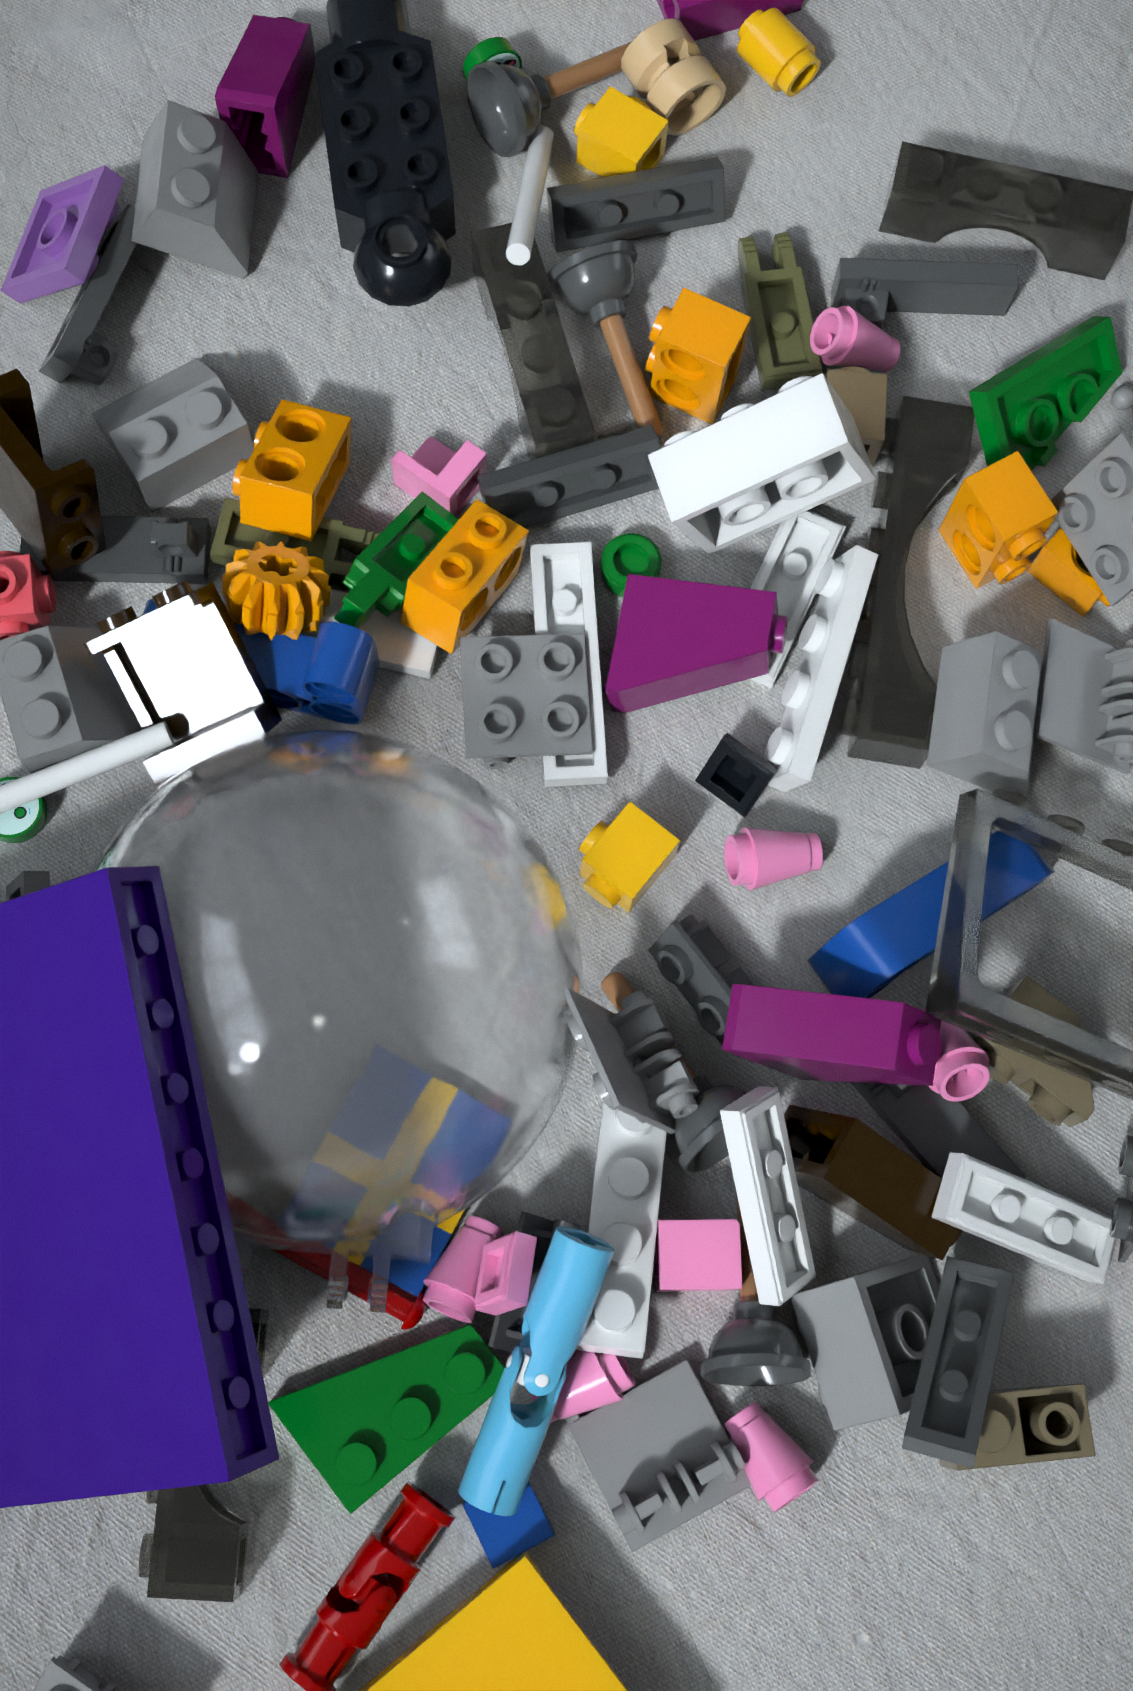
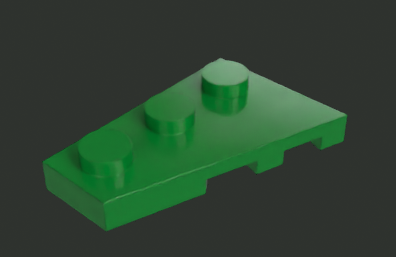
(1046, 392)
(389, 1412)

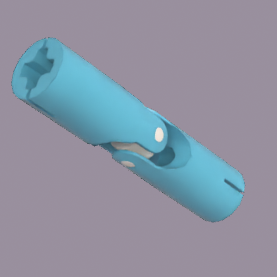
(550, 1332)

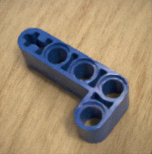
(316, 675)
(905, 926)

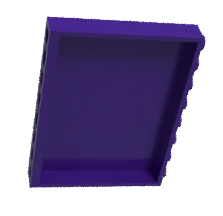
(116, 1232)

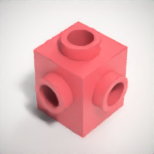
(24, 595)

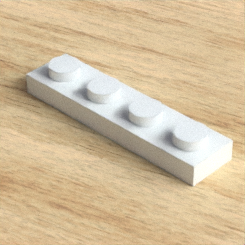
(566, 605)
(814, 685)
(626, 1217)

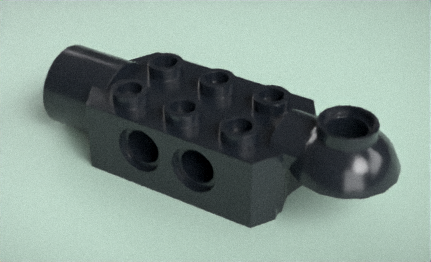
(386, 150)

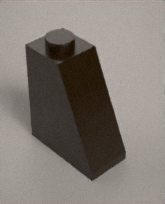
(868, 1179)

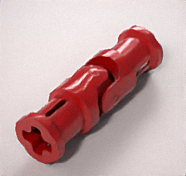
(361, 1598)

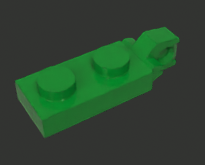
(383, 568)

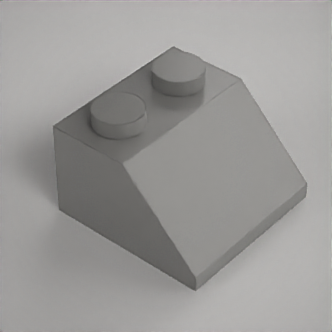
(195, 191)
(176, 433)
(60, 695)
(986, 712)
(869, 1338)

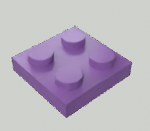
(63, 235)

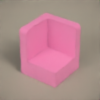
(441, 473)
(698, 1255)

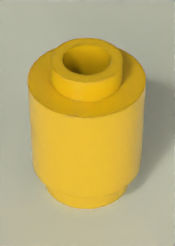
(778, 51)

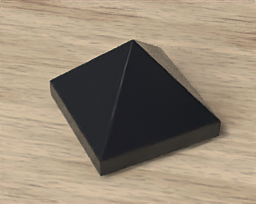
(736, 775)

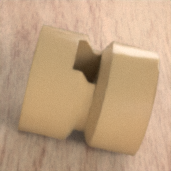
(673, 76)

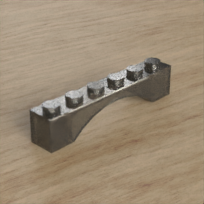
(894, 691)

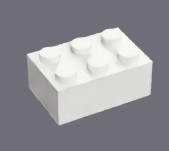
(761, 464)

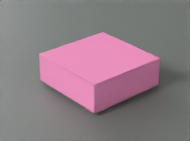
(505, 1273)

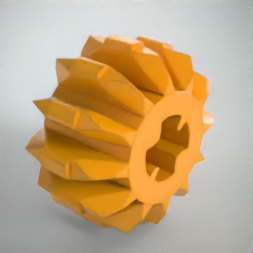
(276, 590)

